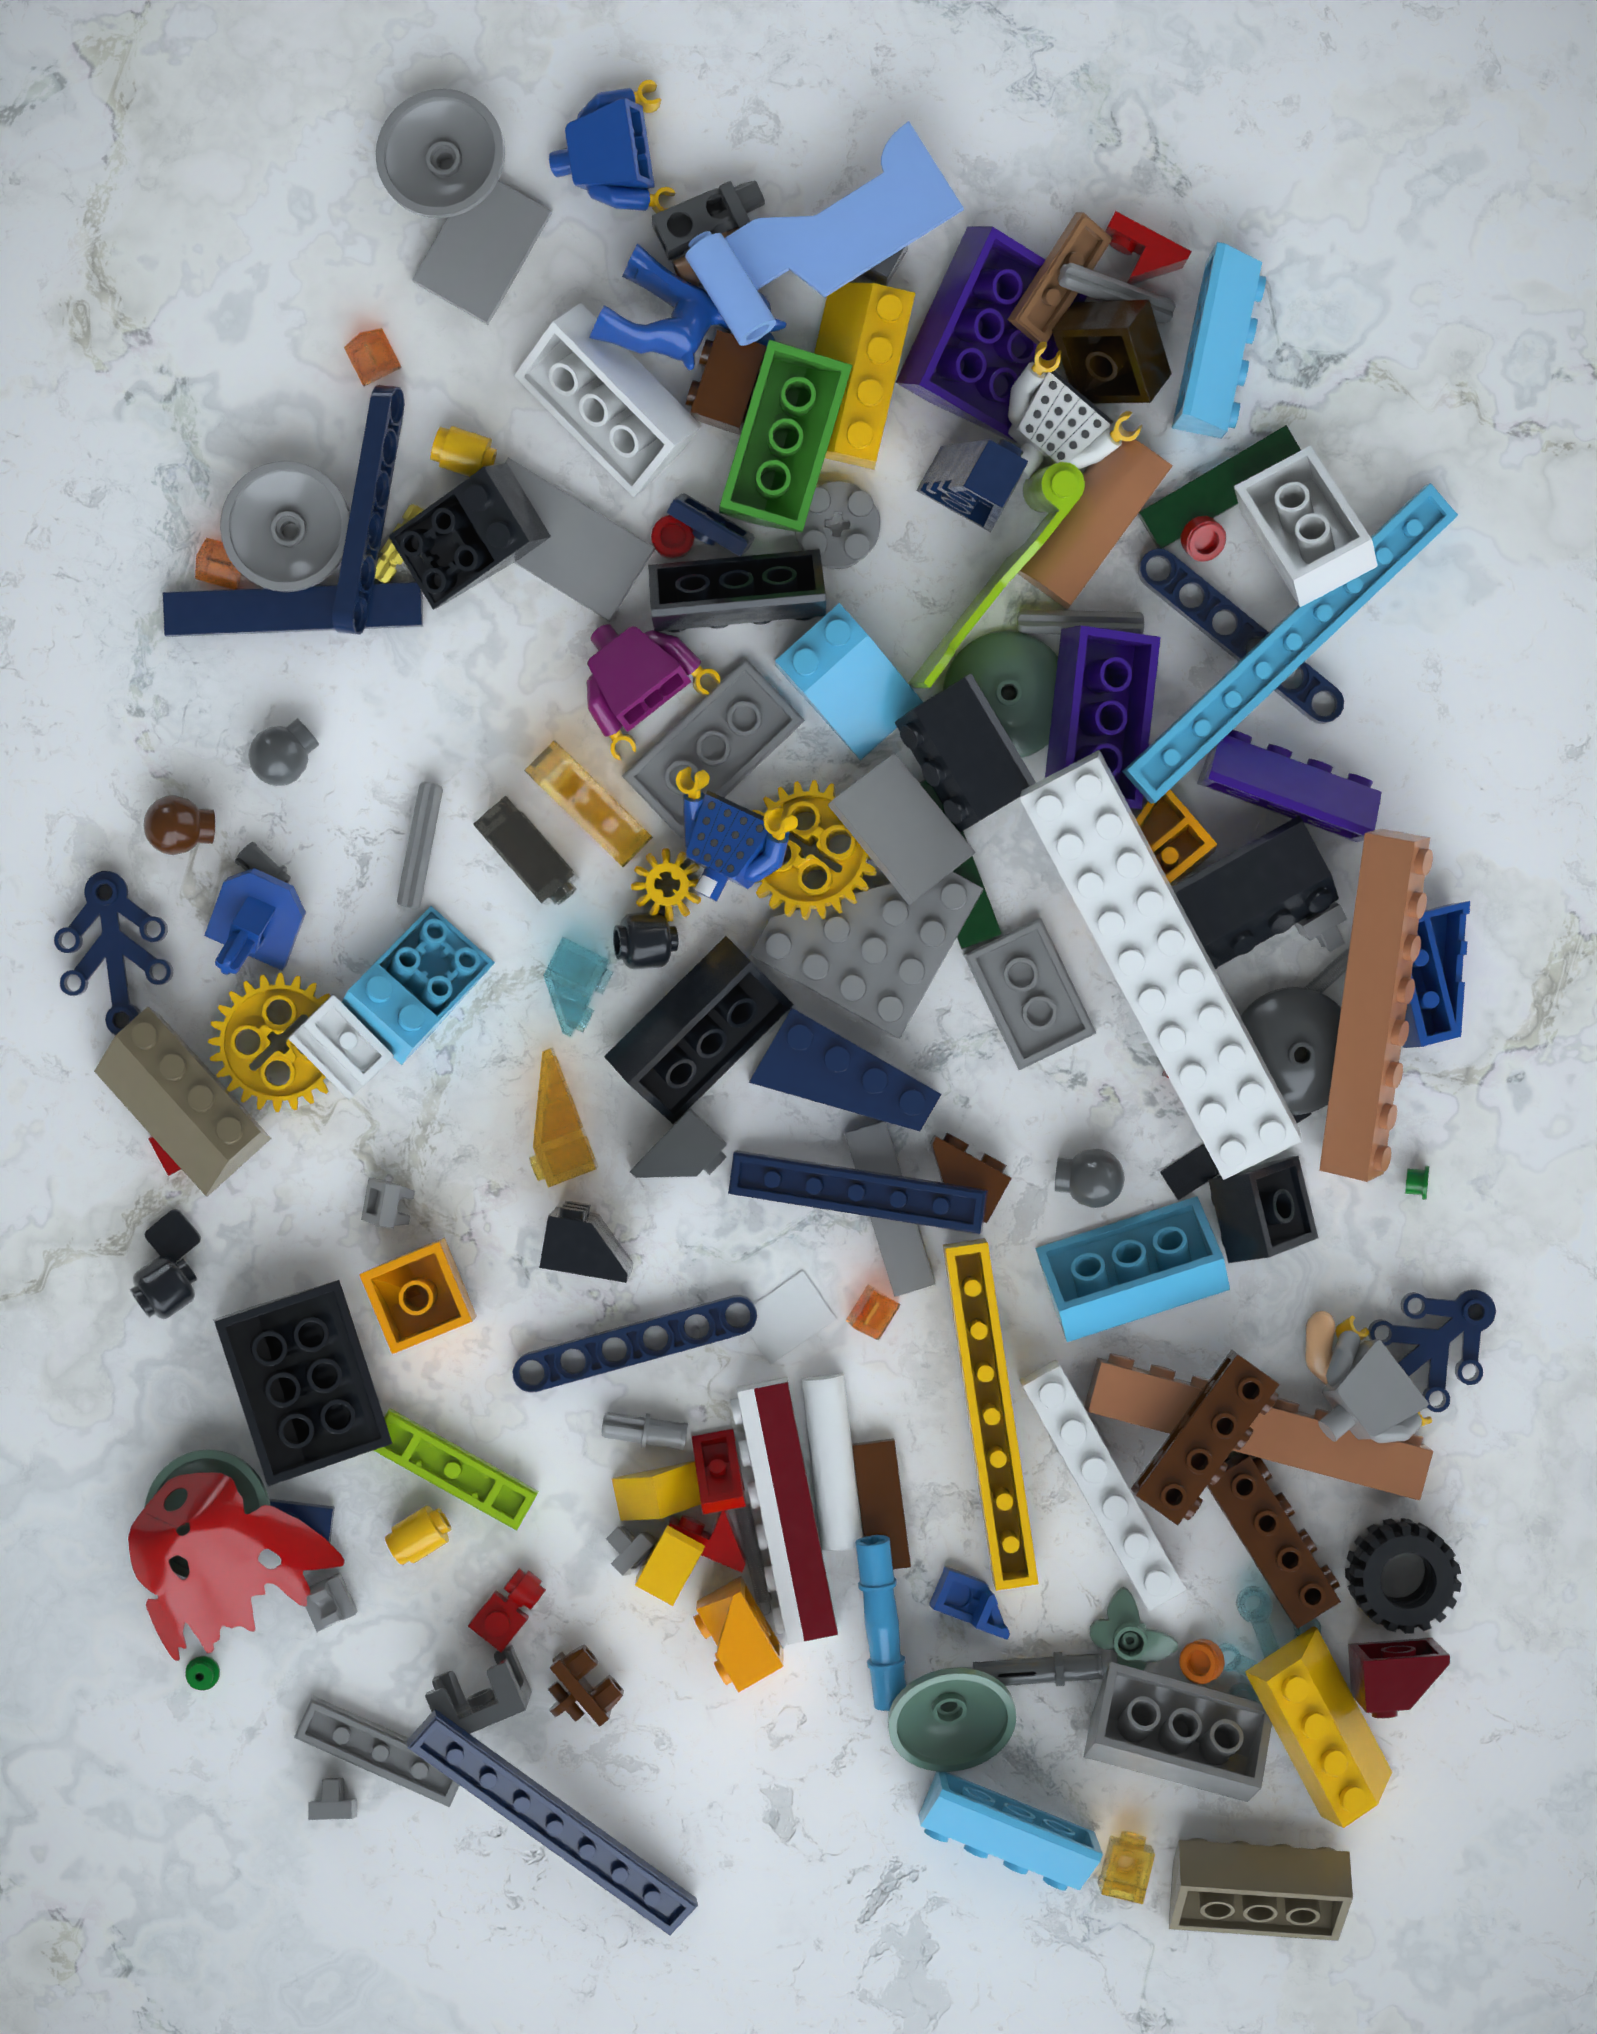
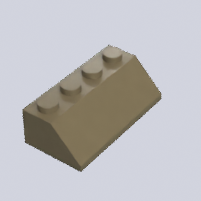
(179, 1101)
(1260, 1889)

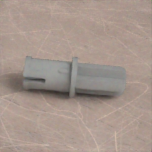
(644, 1430)

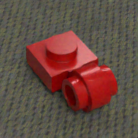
(500, 1617)

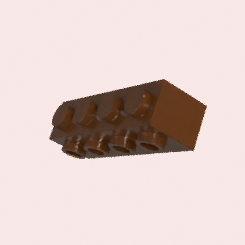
(1205, 1438)
(1272, 1540)

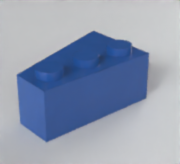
(1439, 992)

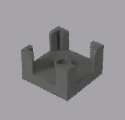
(488, 1706)

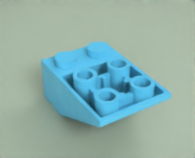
(416, 984)

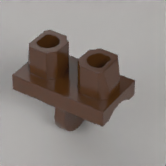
(571, 1671)

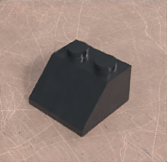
(1263, 1210)

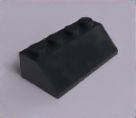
(737, 590)
(1257, 892)
(698, 1030)

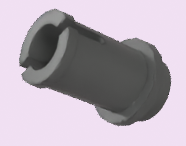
(253, 857)

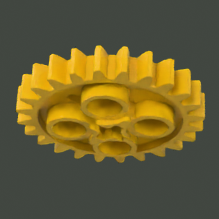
(788, 882)
(252, 1014)

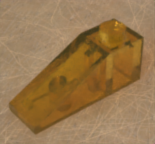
(588, 803)
(559, 1135)

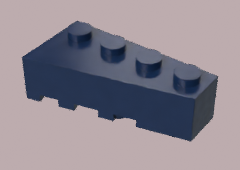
(975, 479)
(833, 1071)

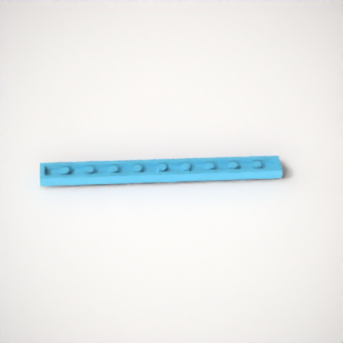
(1285, 649)

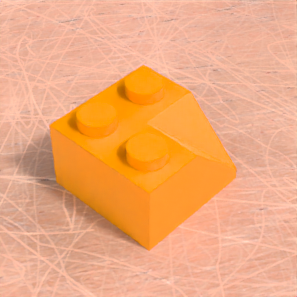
(418, 1296)
(742, 1635)

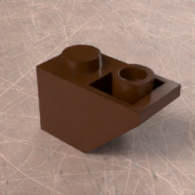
(966, 1170)

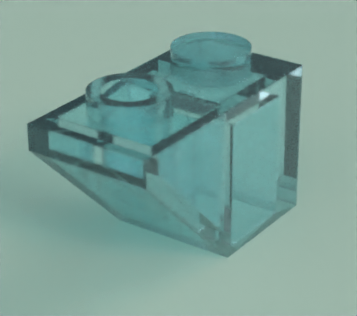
(572, 982)

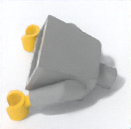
(1369, 1391)

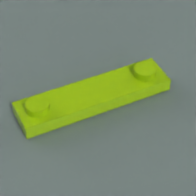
(457, 1470)

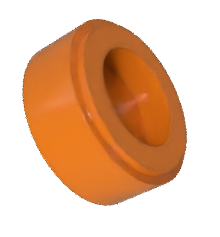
(1201, 1661)

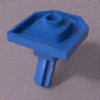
(255, 919)

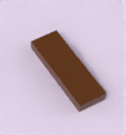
(882, 1496)

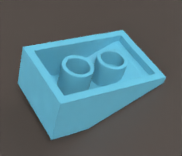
(848, 681)

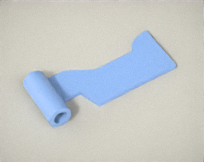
(826, 247)

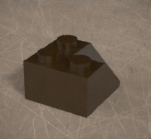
(1112, 351)

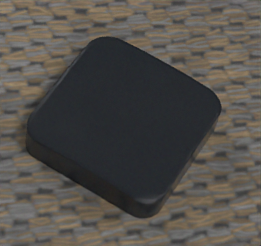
(173, 1235)

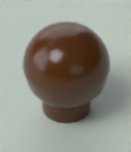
(177, 825)

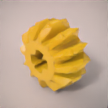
(658, 895)

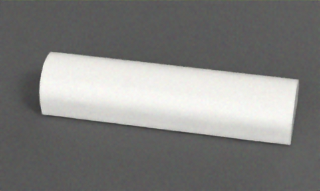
(832, 1461)

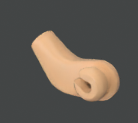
(1319, 1343)

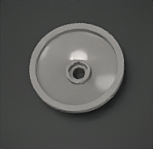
(426, 132)
(260, 510)

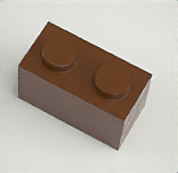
(726, 383)

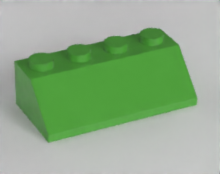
(784, 438)

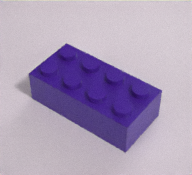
(1103, 700)

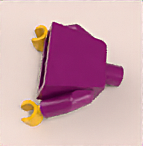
(637, 676)

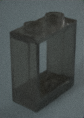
(527, 852)

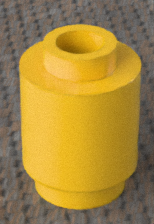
(462, 451)
(418, 1535)

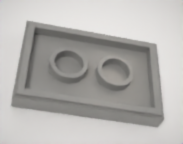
(482, 251)
(901, 828)
(1029, 994)

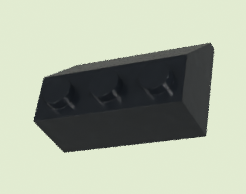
(965, 753)
(583, 1245)

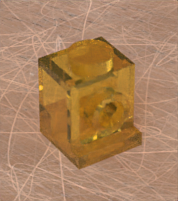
(1131, 1881)

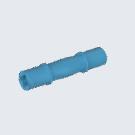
(881, 1619)

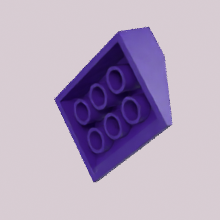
(966, 346)

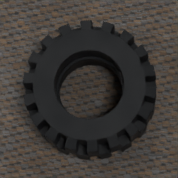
(1430, 1597)

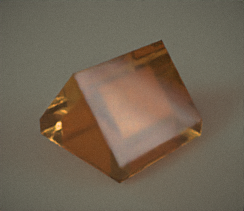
(372, 356)
(215, 566)
(872, 1312)

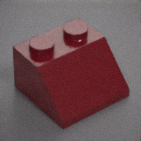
(1394, 1673)

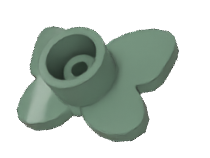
(1128, 1636)

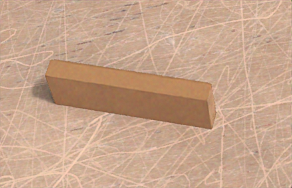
(1045, 299)

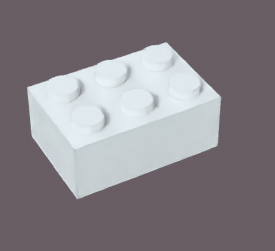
(1306, 526)

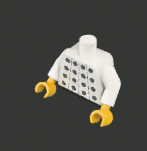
(1058, 421)

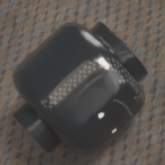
(644, 940)
(163, 1286)

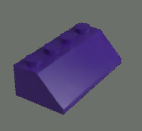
(1292, 787)

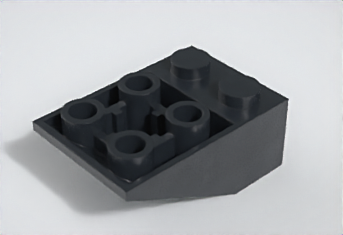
(469, 534)

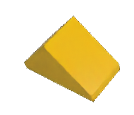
(657, 1492)
(669, 1565)

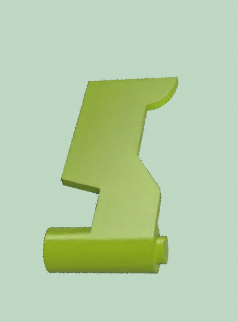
(1048, 490)

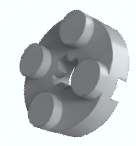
(857, 509)

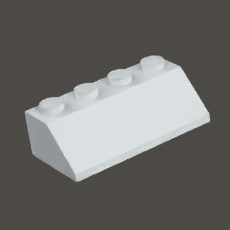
(606, 400)

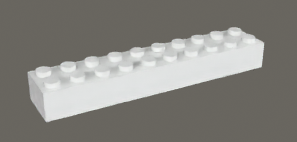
(1160, 965)

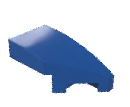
(969, 1601)

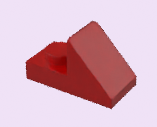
(1156, 252)
(718, 1471)
(720, 1544)

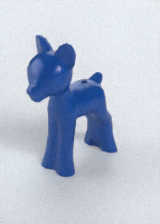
(673, 336)

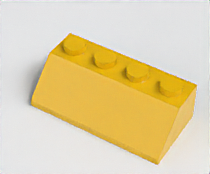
(868, 330)
(1321, 1728)

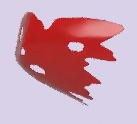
(220, 1557)

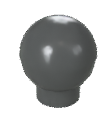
(281, 753)
(1091, 1177)

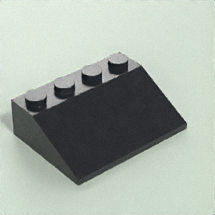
(302, 1382)

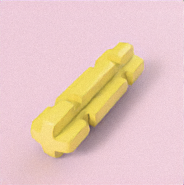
(390, 557)

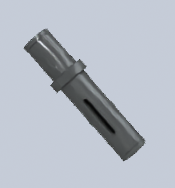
(1044, 1669)

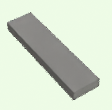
(897, 1240)
(372, 1749)

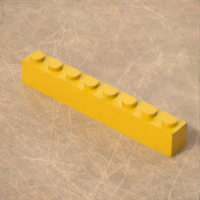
(990, 1414)

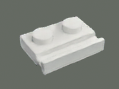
(341, 1047)

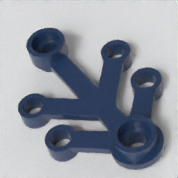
(112, 944)
(1434, 1343)

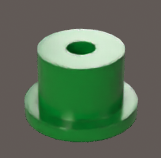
(1417, 1182)
(207, 1667)

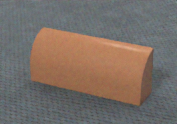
(1110, 502)

